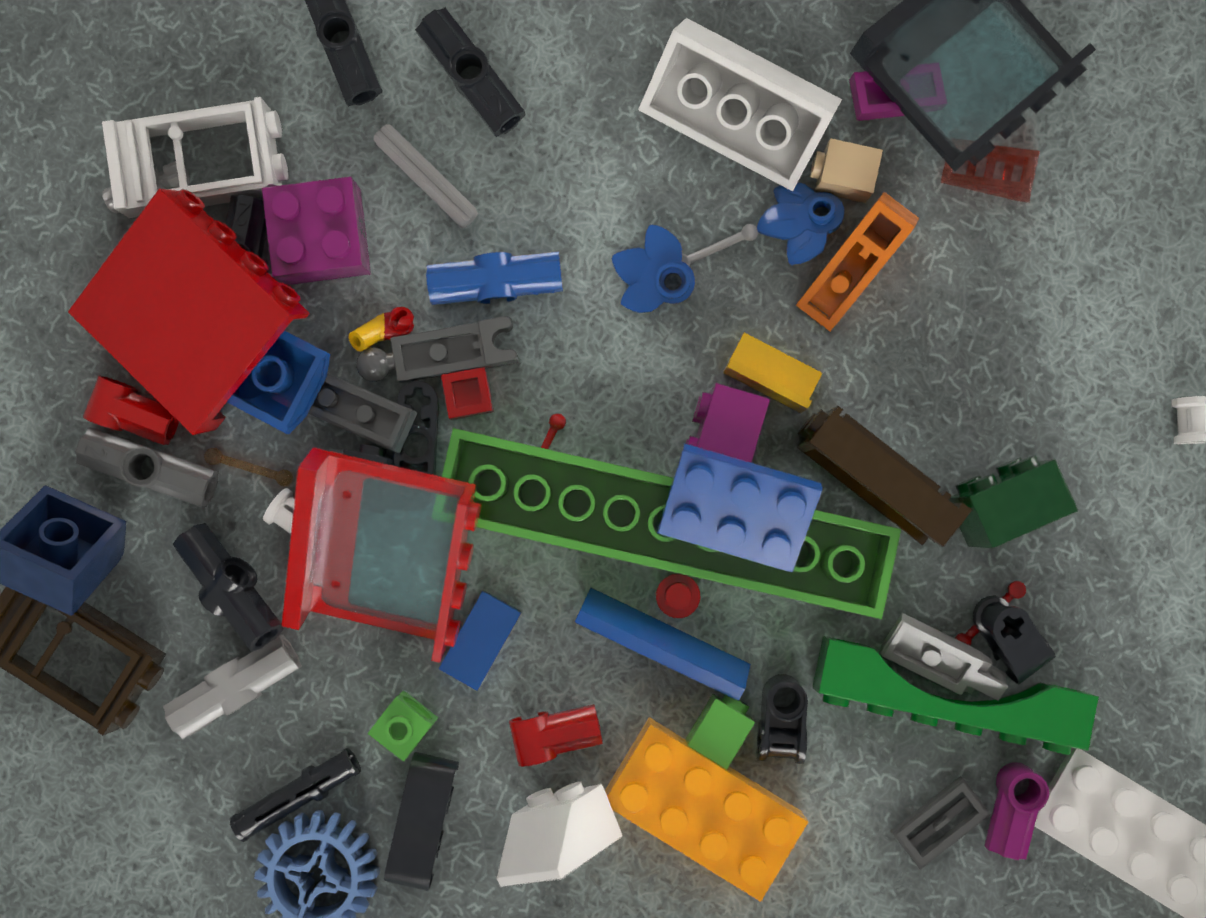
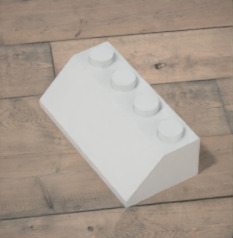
(738, 103)

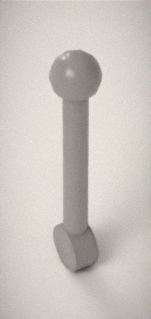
(748, 233)

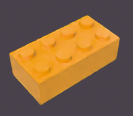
(705, 810)

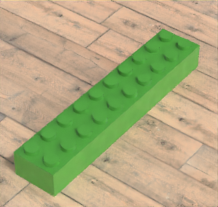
(619, 513)

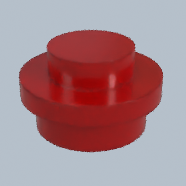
(678, 595)

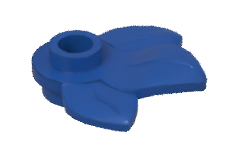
(795, 221)
(648, 268)

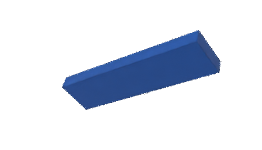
(664, 644)

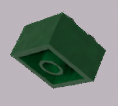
(1014, 502)

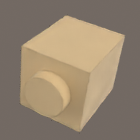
(846, 170)

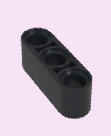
(420, 821)

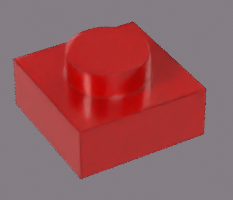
(467, 393)

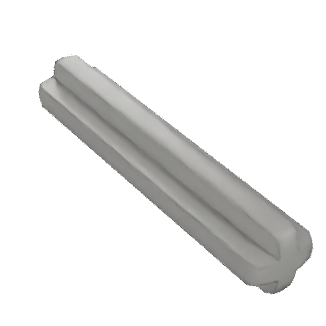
(425, 175)

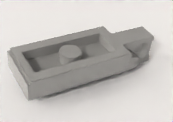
(942, 658)

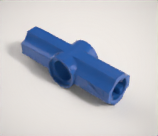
(494, 277)

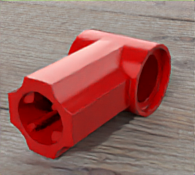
(121, 407)
(547, 735)

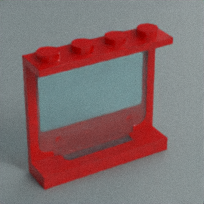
(379, 546)

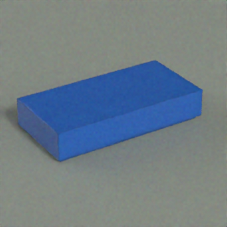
(480, 640)

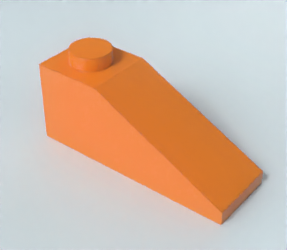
(858, 261)

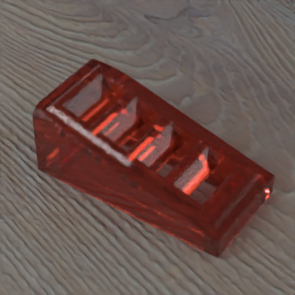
(1002, 187)

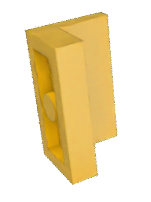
(773, 373)

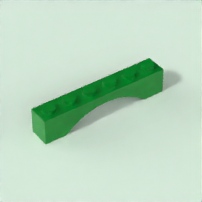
(1042, 712)

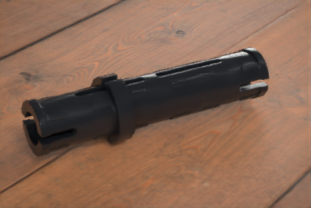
(339, 770)

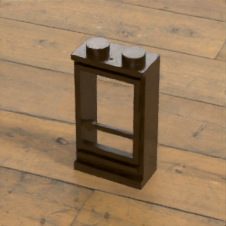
(881, 476)
(118, 709)

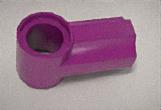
(1014, 815)

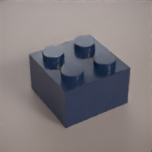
(59, 549)

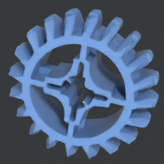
(297, 869)

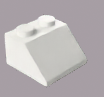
(557, 834)

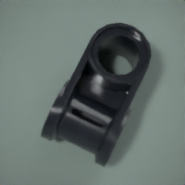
(1012, 637)
(782, 729)

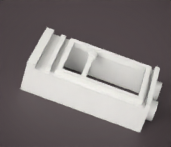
(132, 160)

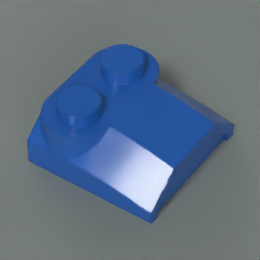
(283, 383)

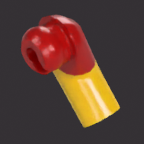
(382, 328)

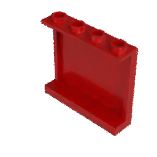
(186, 308)

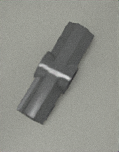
(124, 460)

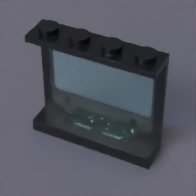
(966, 70)

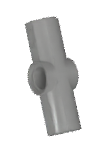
(231, 687)

